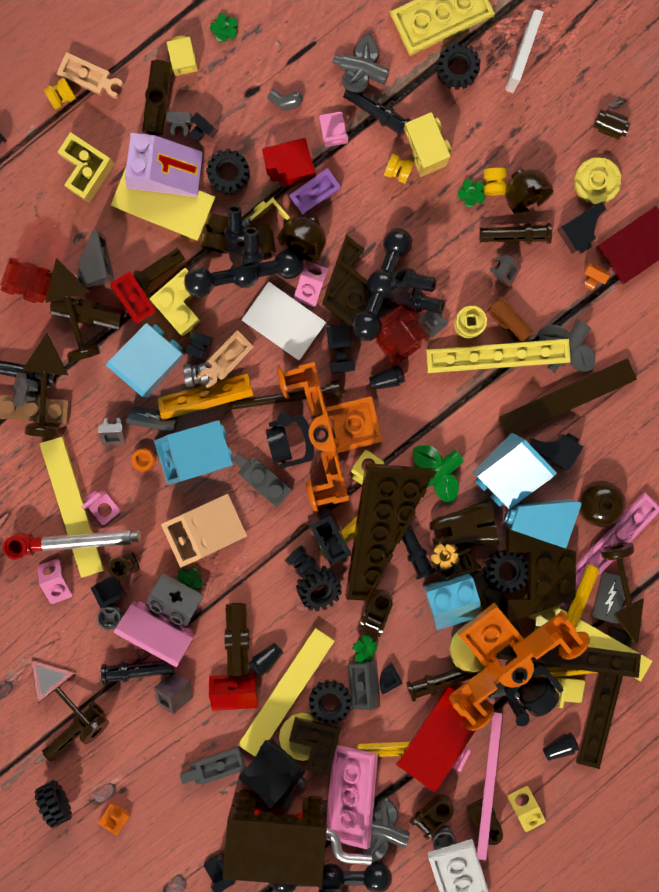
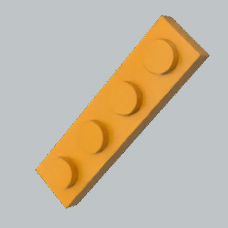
(203, 397)

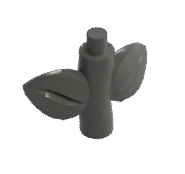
(362, 65)
(581, 355)
(383, 830)

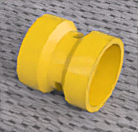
(64, 91)
(393, 168)
(495, 181)

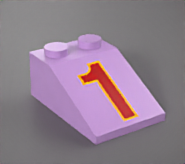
(162, 166)

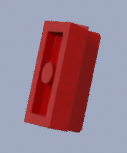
(132, 297)
(233, 692)

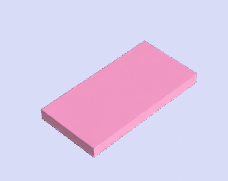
(352, 795)

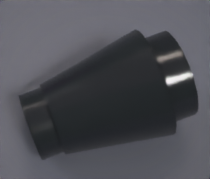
(387, 378)
(266, 659)
(561, 747)

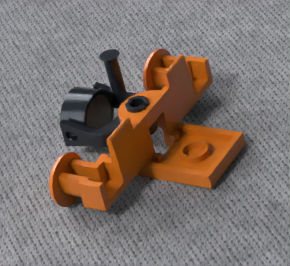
(353, 425)
(489, 635)

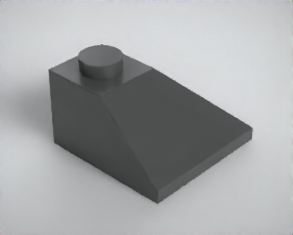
(95, 262)

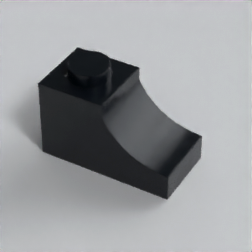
(580, 231)
(559, 451)
(329, 535)

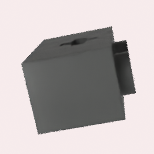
(171, 590)

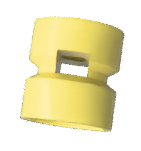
(470, 322)

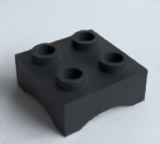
(272, 774)

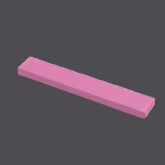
(623, 531)
(489, 786)

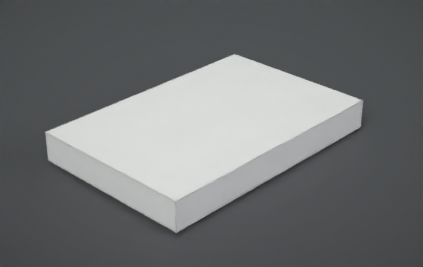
(524, 50)
(284, 321)
(457, 868)

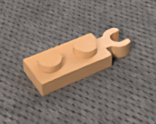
(87, 75)
(226, 358)

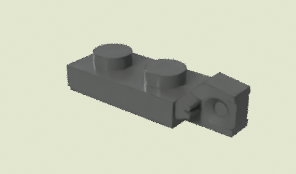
(262, 479)
(214, 767)

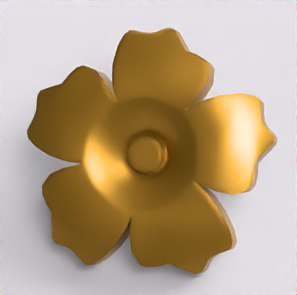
(445, 556)

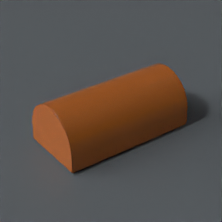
(510, 320)

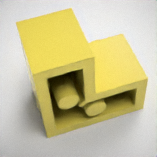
(428, 146)
(90, 169)
(172, 302)

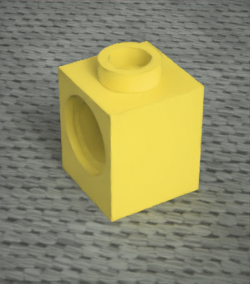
(182, 55)

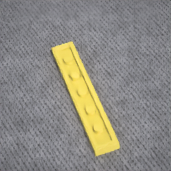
(498, 356)
(70, 503)
(600, 640)
(286, 691)

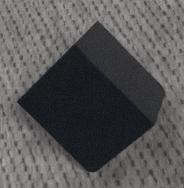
(338, 337)
(108, 591)
(215, 870)

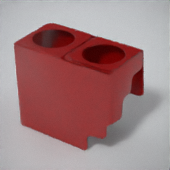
(289, 162)

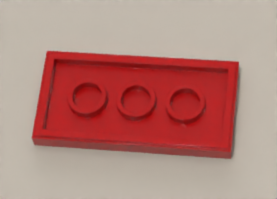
(436, 744)

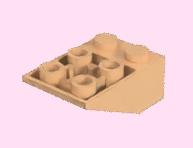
(204, 530)

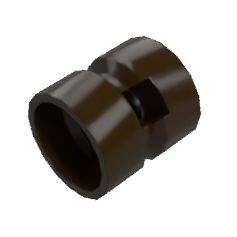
(214, 237)

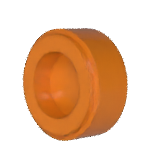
(143, 459)

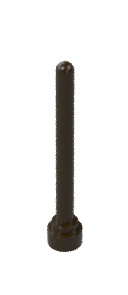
(330, 390)

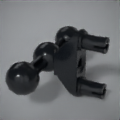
(246, 258)
(402, 287)
(375, 877)

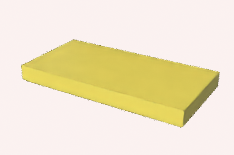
(432, 21)
(174, 212)

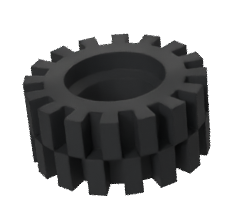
(464, 53)
(223, 158)
(493, 571)
(315, 579)
(330, 716)
(53, 804)

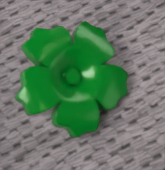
(224, 28)
(471, 193)
(190, 578)
(365, 649)

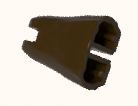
(468, 526)

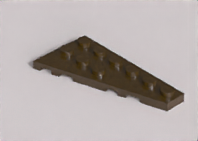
(383, 517)

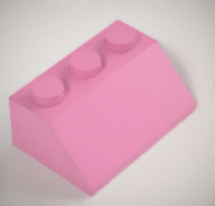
(154, 633)

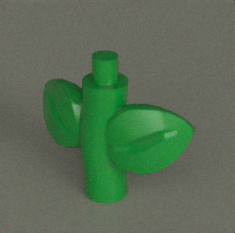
(444, 482)

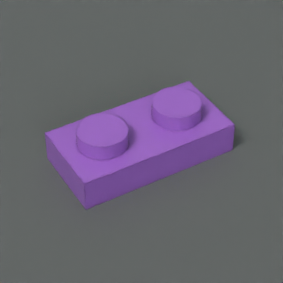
(315, 192)

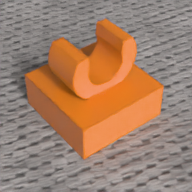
(595, 274)
(114, 818)

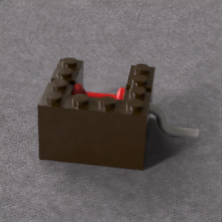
(280, 848)

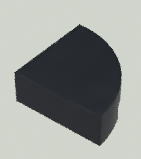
(389, 679)

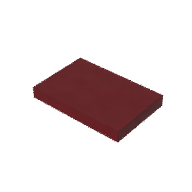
(633, 246)

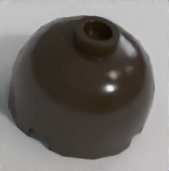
(527, 189)
(304, 237)
(602, 503)

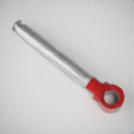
(31, 545)

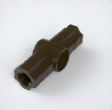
(158, 83)
(89, 312)
(124, 565)
(236, 639)

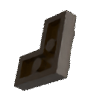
(321, 739)

